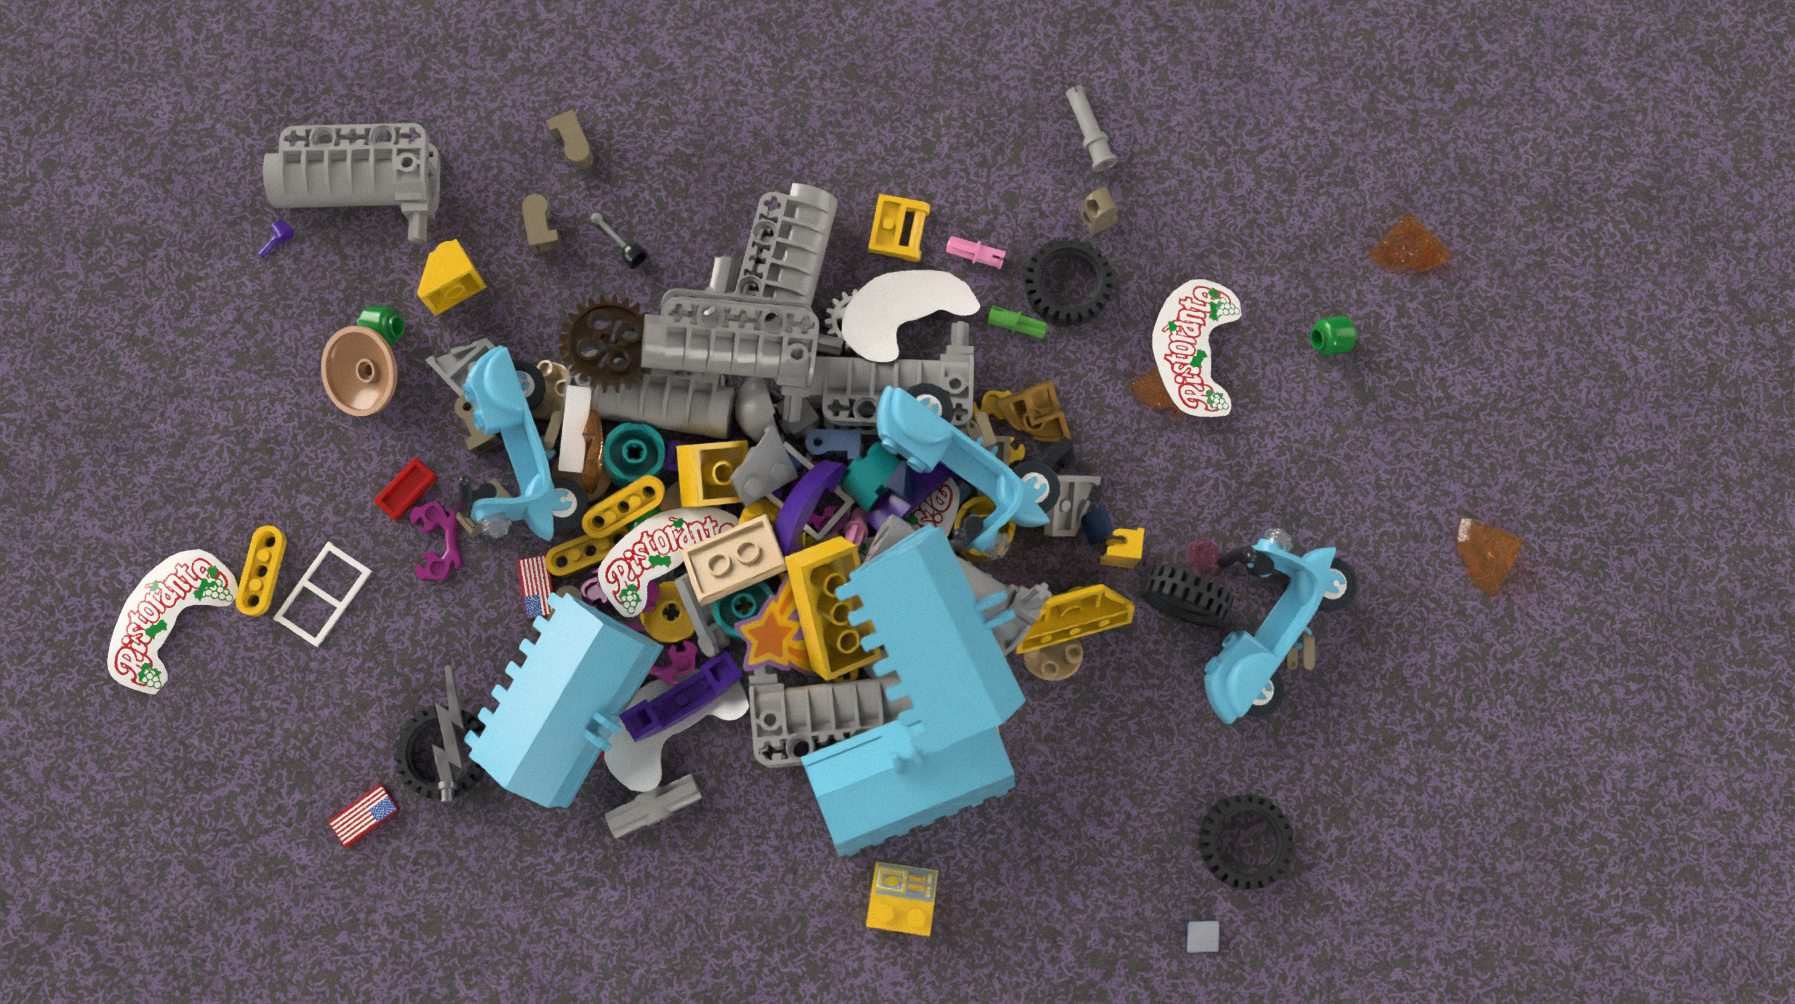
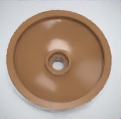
(359, 370)

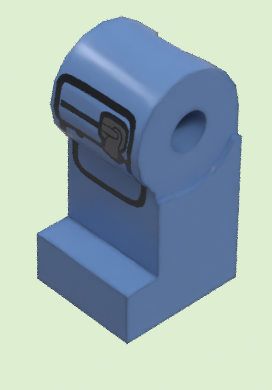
(834, 443)

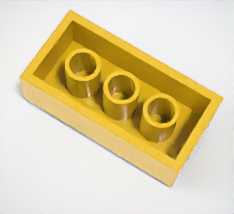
(827, 632)

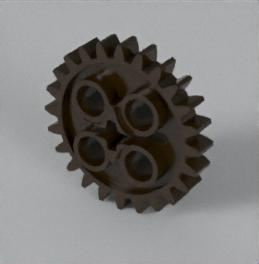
(583, 335)

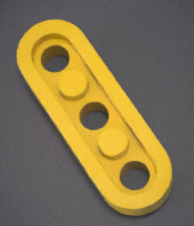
(615, 515)
(576, 553)
(260, 556)

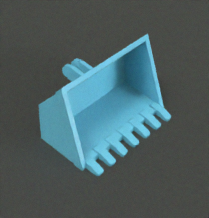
(935, 639)
(562, 702)
(885, 787)

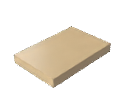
(733, 560)

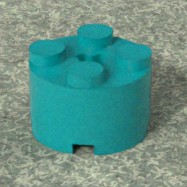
(632, 440)
(868, 476)
(726, 608)

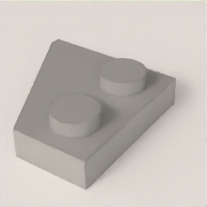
(457, 365)
(763, 469)
(1071, 505)

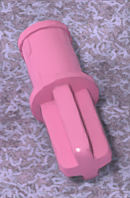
(975, 252)
(857, 529)

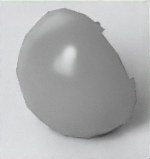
(755, 409)

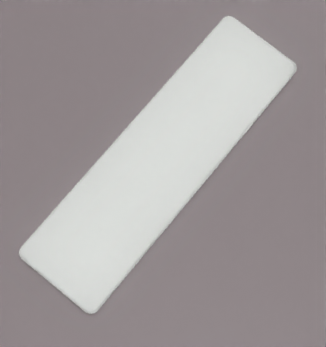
(575, 418)

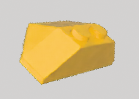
(1077, 614)

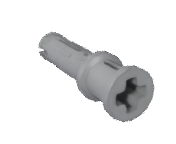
(1095, 139)

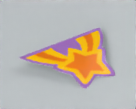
(776, 634)

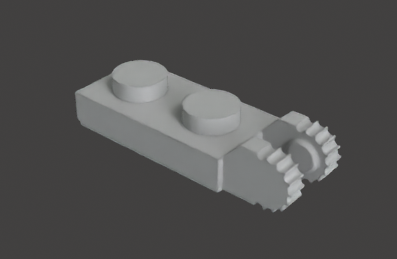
(707, 629)

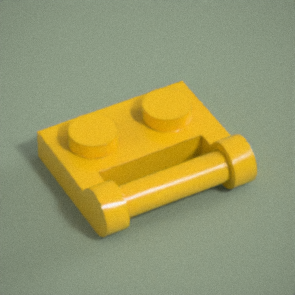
(889, 225)

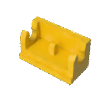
(1125, 552)

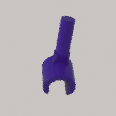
(282, 234)

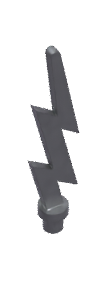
(452, 752)

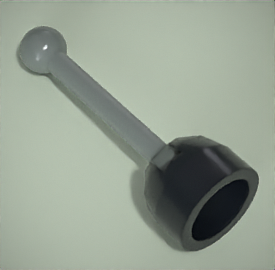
(632, 253)

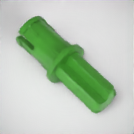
(1017, 322)

